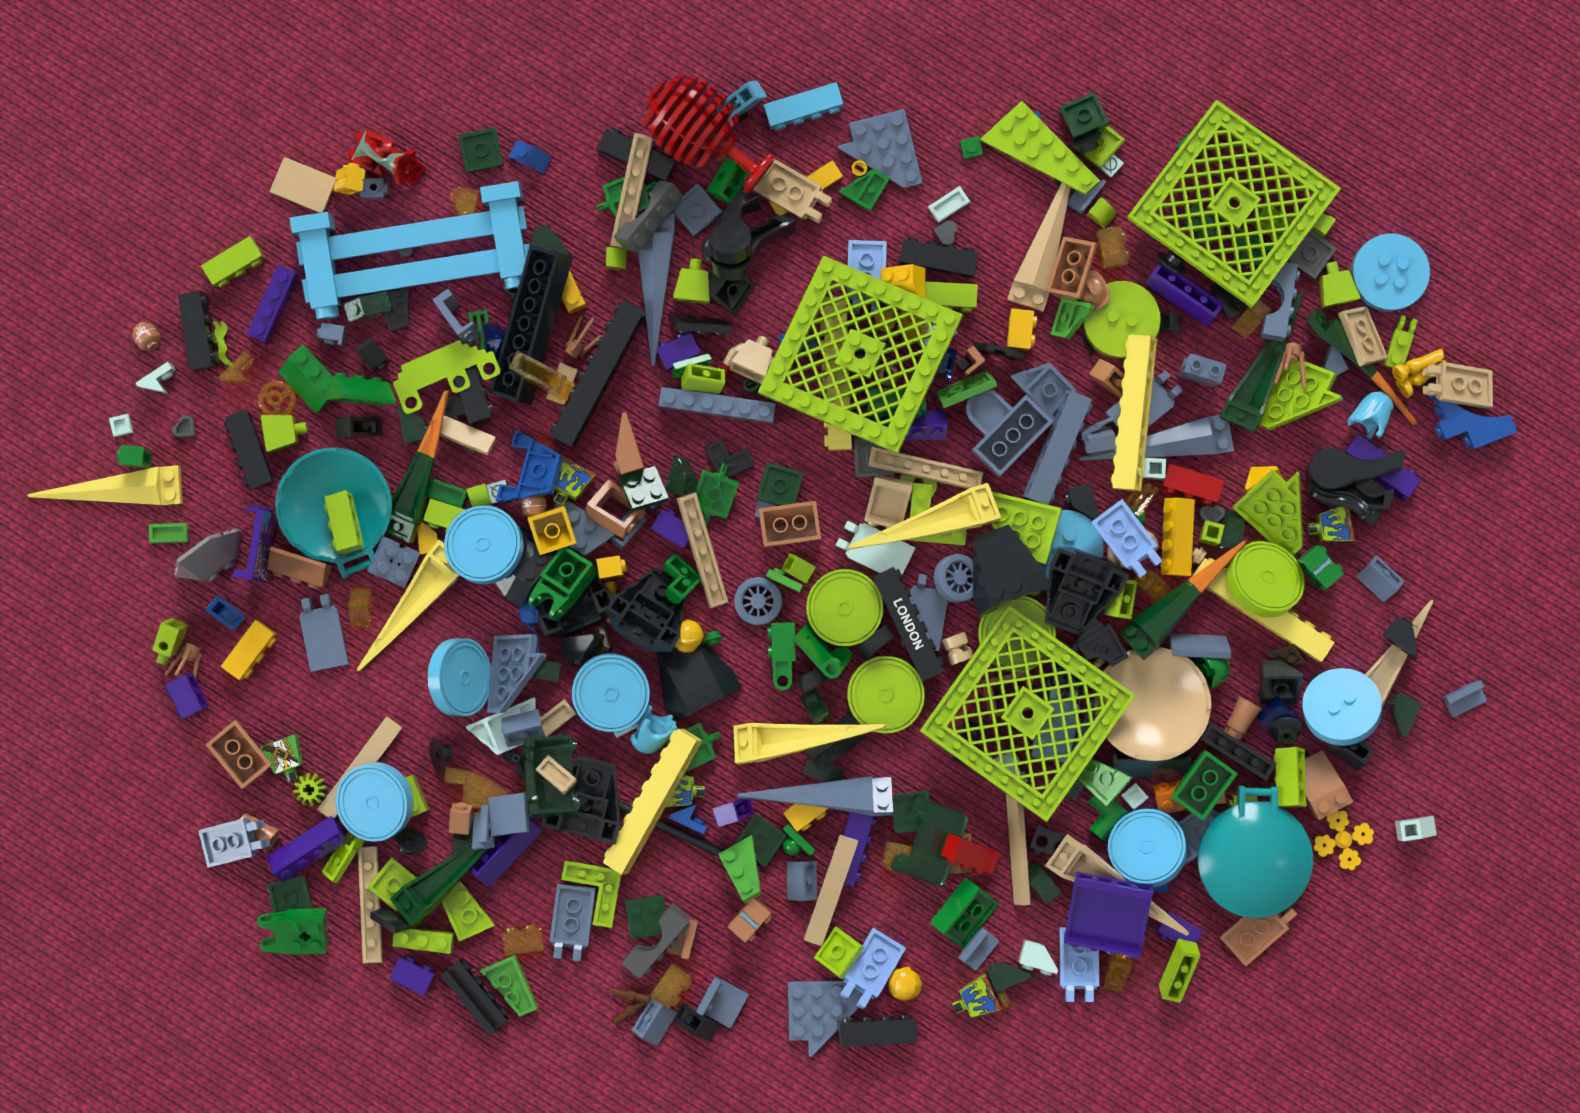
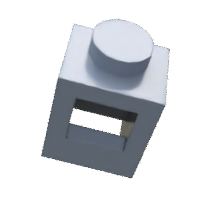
(379, 193)
(332, 333)

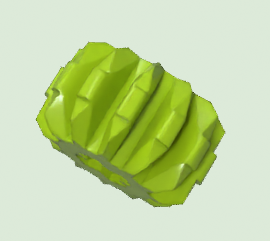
(307, 795)

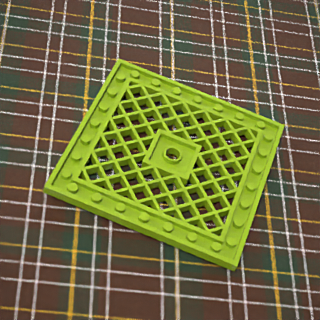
(1263, 147)
(840, 417)
(1117, 701)

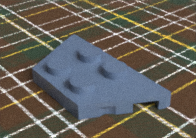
(1043, 386)
(586, 531)
(1193, 831)

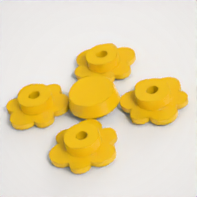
(1343, 839)

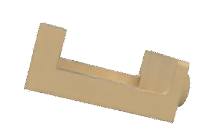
(888, 501)

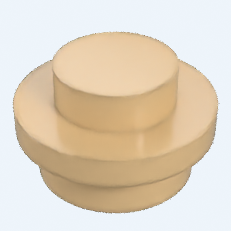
(1198, 555)

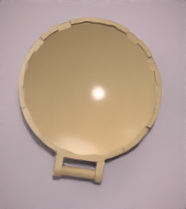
(1167, 708)

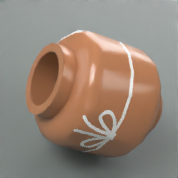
(146, 336)
(533, 505)

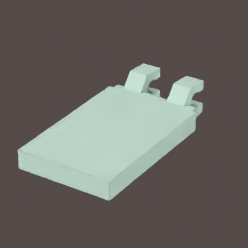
(879, 556)

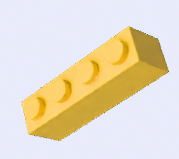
(1177, 536)

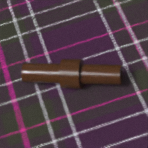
(631, 995)
(629, 1011)

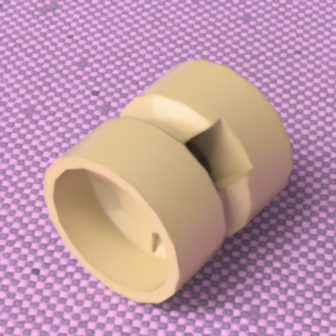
(957, 648)

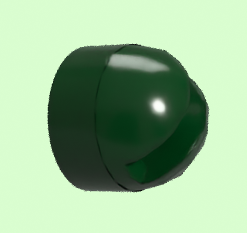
(748, 383)

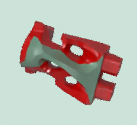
(387, 157)

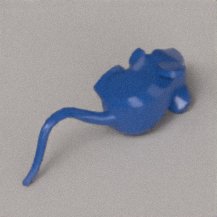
(529, 617)

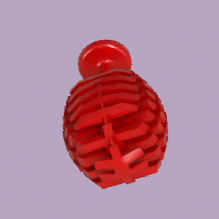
(692, 123)

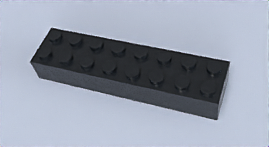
(531, 319)
(598, 374)

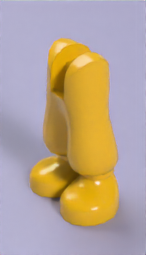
(1415, 370)

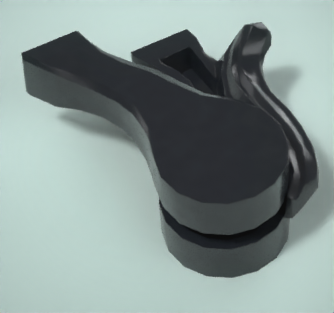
(735, 246)
(1335, 478)

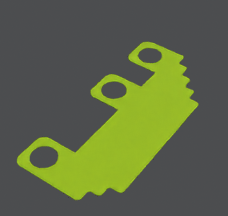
(439, 364)

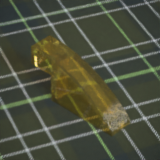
(541, 376)
(476, 786)

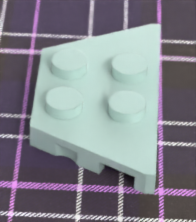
(490, 729)

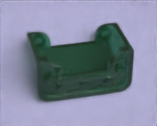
(542, 797)
(925, 858)

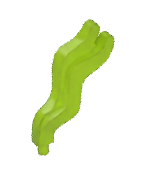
(220, 332)

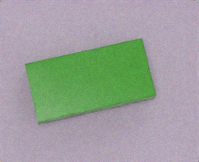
(169, 533)

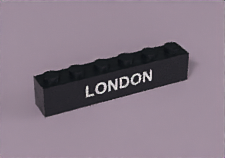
(906, 620)

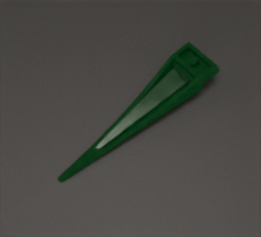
(1250, 397)
(427, 891)

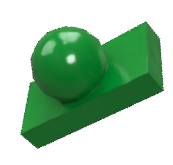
(794, 843)

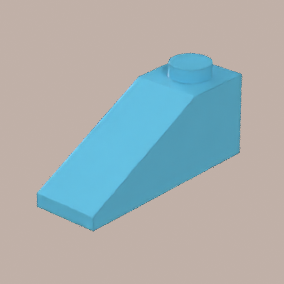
(745, 98)

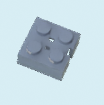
(386, 560)

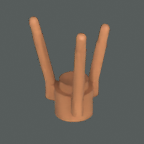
(574, 347)
(1292, 354)
(189, 653)

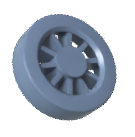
(955, 578)
(758, 601)

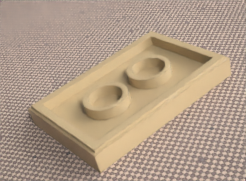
(303, 185)
(1363, 336)

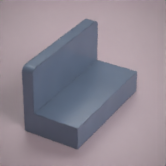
(1080, 202)
(1380, 579)
(1465, 698)
(520, 726)
(481, 830)
(802, 880)
(978, 948)
(654, 1022)

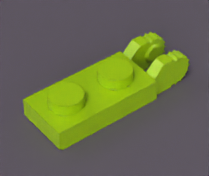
(1400, 343)
(342, 857)

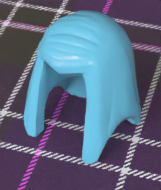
(1373, 412)
(652, 732)

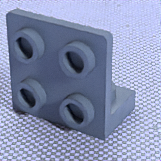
(722, 1002)

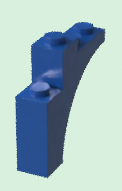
(1476, 428)

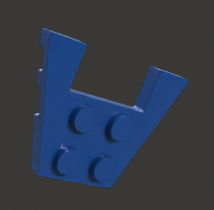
(538, 472)

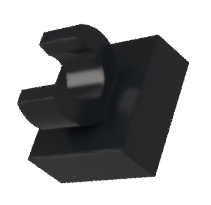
(1169, 322)

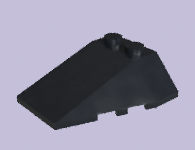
(1004, 570)
(519, 584)
(1080, 588)
(583, 614)
(646, 614)
(693, 680)
(599, 802)

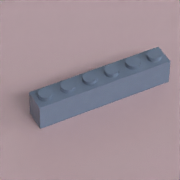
(717, 405)
(1057, 447)

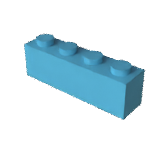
(803, 106)

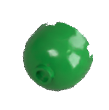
(1213, 669)

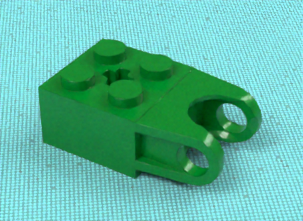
(560, 585)
(782, 651)
(296, 931)

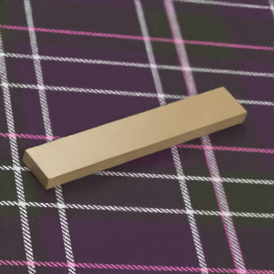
(632, 183)
(924, 468)
(702, 550)
(370, 753)
(1018, 852)
(831, 890)
(370, 930)

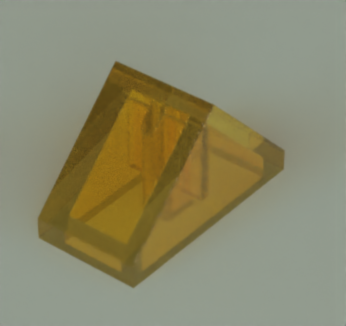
(360, 607)

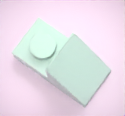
(152, 380)

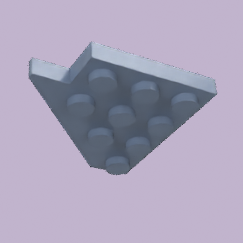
(886, 146)
(511, 668)
(816, 1009)

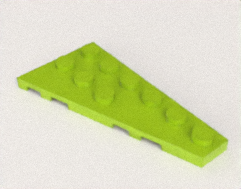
(1035, 145)

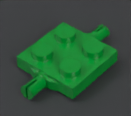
(613, 193)
(716, 493)
(705, 752)

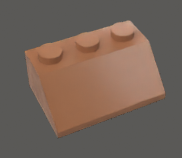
(1071, 268)
(790, 524)
(298, 568)
(239, 755)

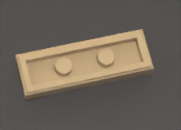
(467, 435)

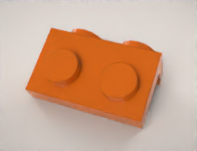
(1163, 801)

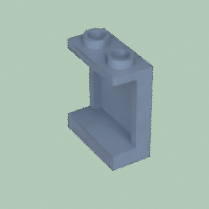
(446, 304)
(1202, 370)

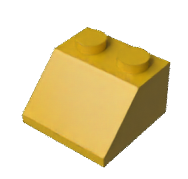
(906, 277)
(551, 530)

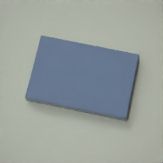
(1199, 645)

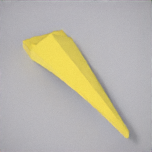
(145, 486)
(961, 512)
(426, 587)
(767, 741)

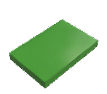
(965, 389)

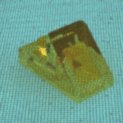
(1251, 319)
(233, 372)

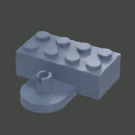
(1005, 428)

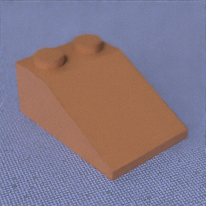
(627, 450)
(1324, 787)

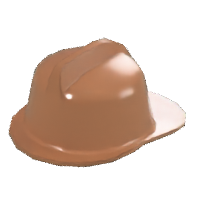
(1095, 290)

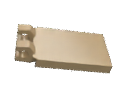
(792, 192)
(1460, 384)

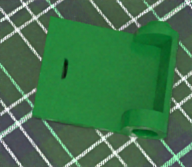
(828, 661)

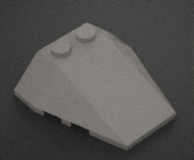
(210, 557)

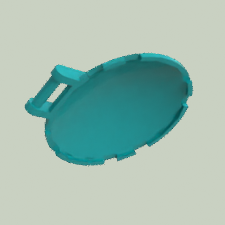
(302, 501)
(1255, 856)

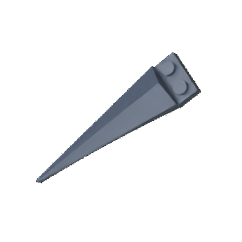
(654, 268)
(1200, 437)
(856, 795)

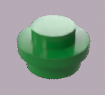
(713, 638)

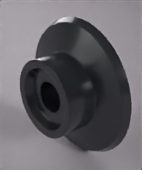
(1088, 142)
(1172, 262)
(1285, 729)
(439, 754)
(410, 841)

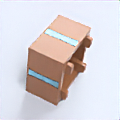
(750, 919)

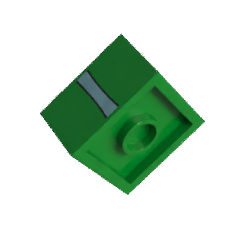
(1319, 567)

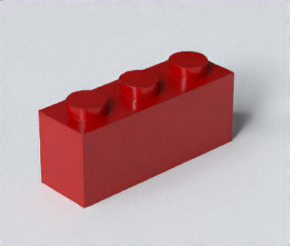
(1192, 484)
(969, 854)

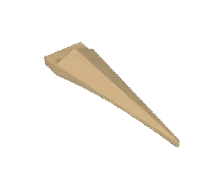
(1036, 270)
(1389, 665)
(1075, 857)

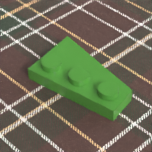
(1103, 781)
(742, 868)
(512, 984)

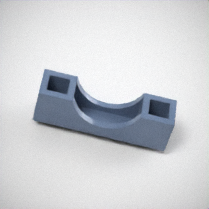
(1276, 325)

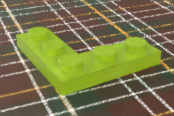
(921, 502)
(608, 883)

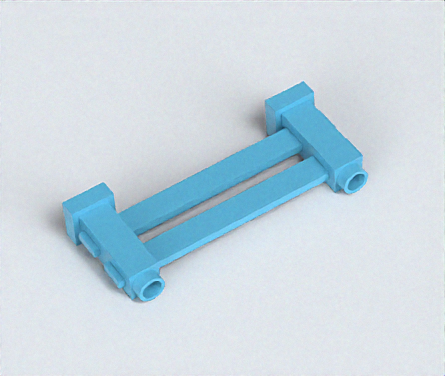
(319, 250)

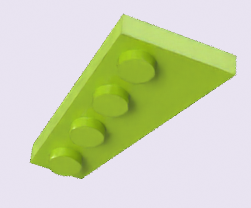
(465, 913)

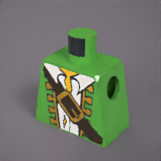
(284, 756)

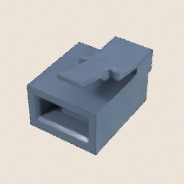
(1097, 438)

